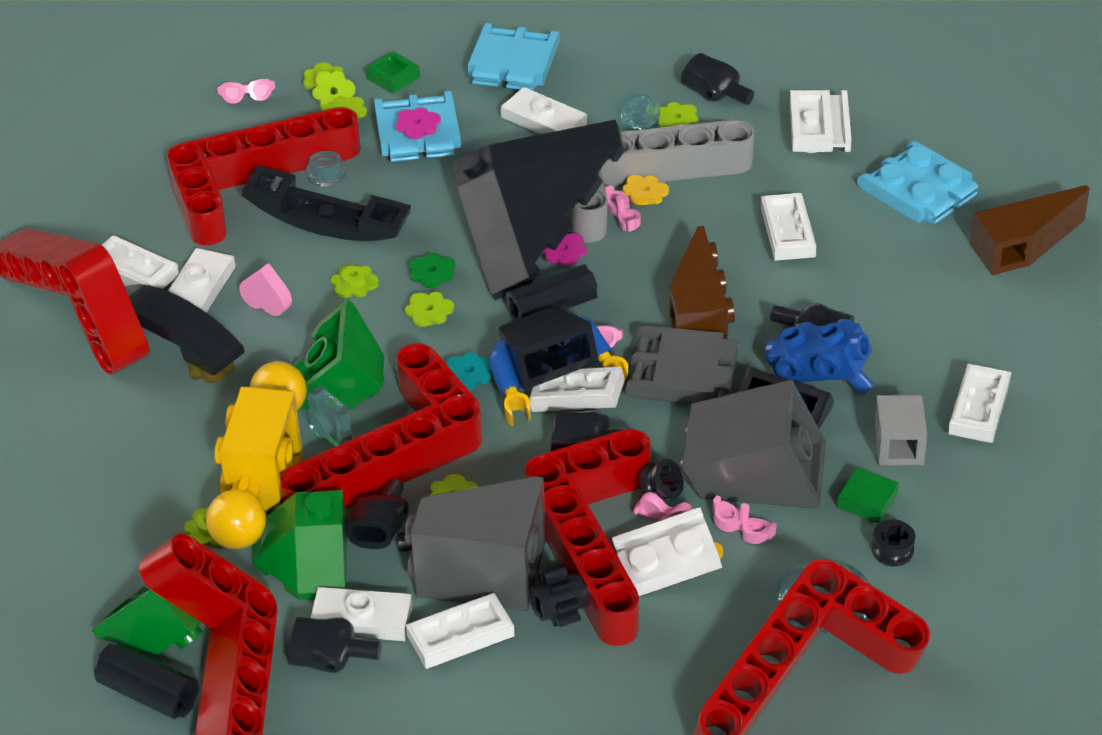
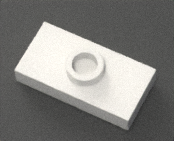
(541, 113)
(788, 226)
(140, 265)
(203, 277)
(579, 390)
(979, 403)
(370, 612)
(460, 630)

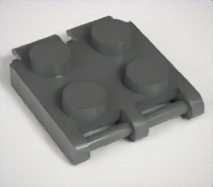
(682, 365)

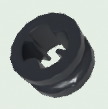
(662, 479)
(893, 554)

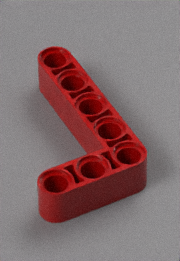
(229, 159)
(92, 283)
(437, 433)
(571, 482)
(241, 631)
(788, 644)

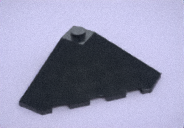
(524, 192)

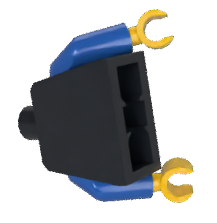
(544, 349)

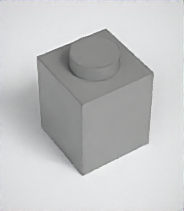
(900, 430)

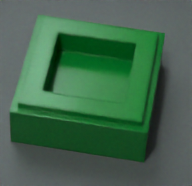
(392, 72)
(868, 495)

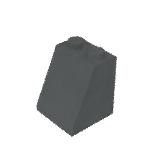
(755, 448)
(479, 543)

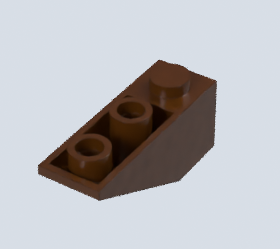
(1025, 230)
(699, 290)

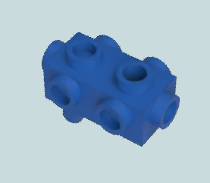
(822, 353)

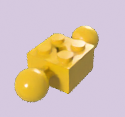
(256, 449)

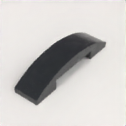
(322, 214)
(198, 334)

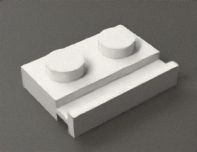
(819, 121)
(667, 551)

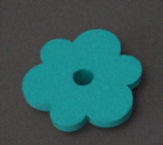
(471, 369)

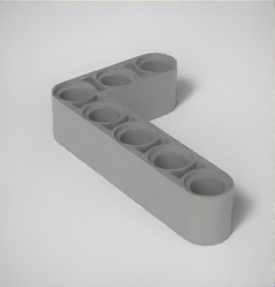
(670, 156)

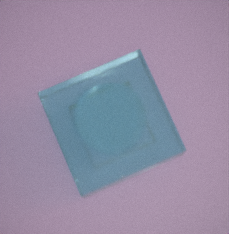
(328, 417)

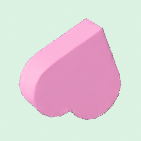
(266, 291)

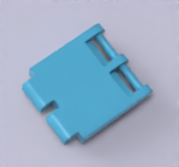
(513, 57)
(435, 145)
(920, 184)

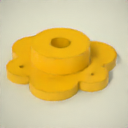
(645, 189)

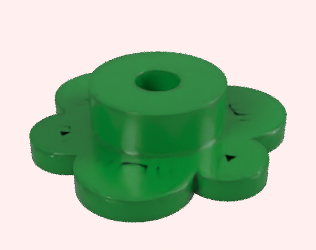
(432, 270)

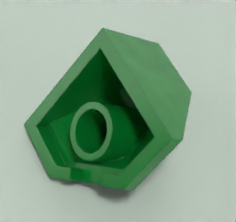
(343, 358)
(305, 543)
(148, 623)

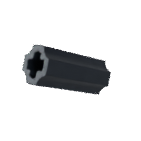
(556, 292)
(146, 680)

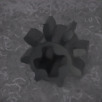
(559, 596)

